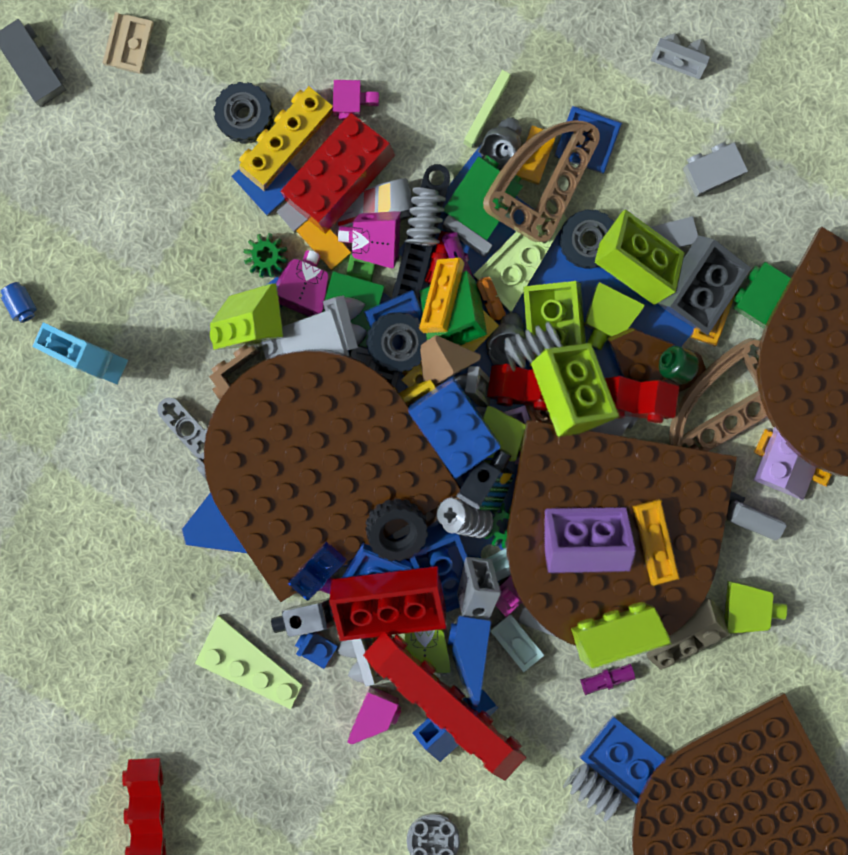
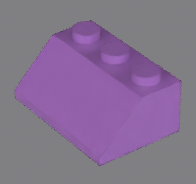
(588, 540)

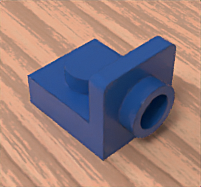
(315, 648)

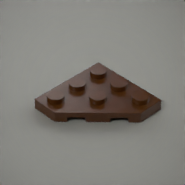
(640, 355)

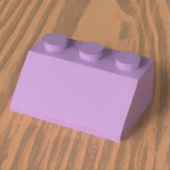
(784, 469)

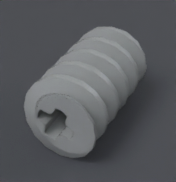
(425, 217)
(531, 346)
(464, 519)
(594, 790)

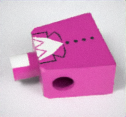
(374, 237)
(303, 285)

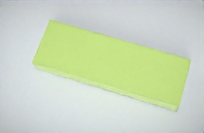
(487, 109)

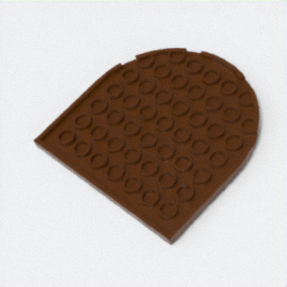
(806, 357)
(308, 454)
(615, 473)
(743, 792)

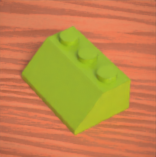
(640, 258)
(558, 305)
(247, 319)
(574, 389)
(619, 635)

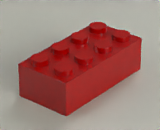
(338, 173)
(388, 603)

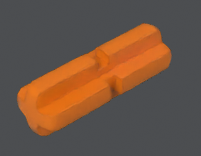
(489, 294)

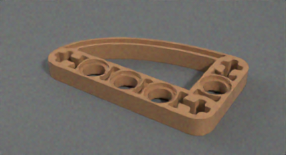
(552, 190)
(717, 423)

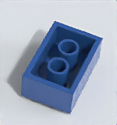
(454, 427)

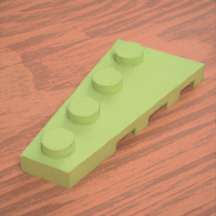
(516, 263)
(240, 661)

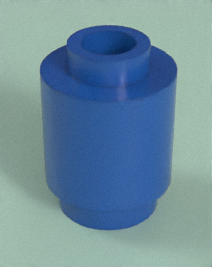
(18, 302)

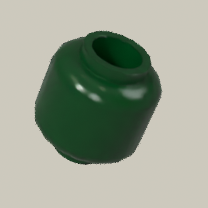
(678, 364)

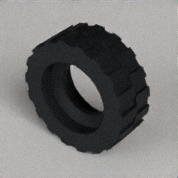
(402, 548)

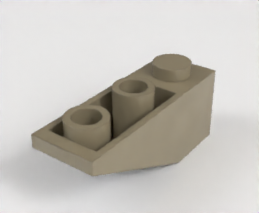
(701, 630)

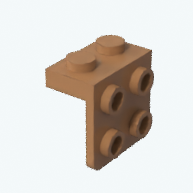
(224, 368)

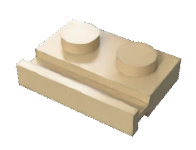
(128, 43)

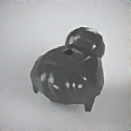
(497, 138)
(509, 326)

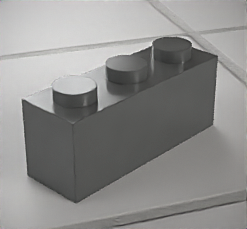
(31, 62)

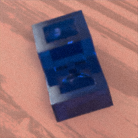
(317, 571)

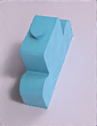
(80, 353)

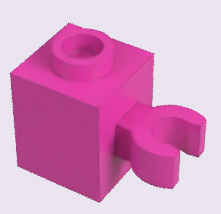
(349, 98)
(508, 597)

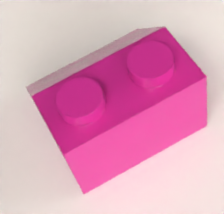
(375, 715)

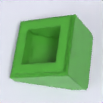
(360, 269)

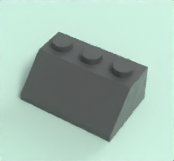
(705, 284)

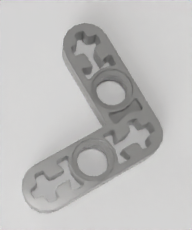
(193, 441)

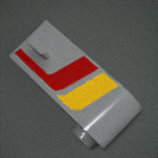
(380, 198)

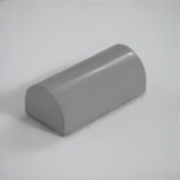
(755, 520)

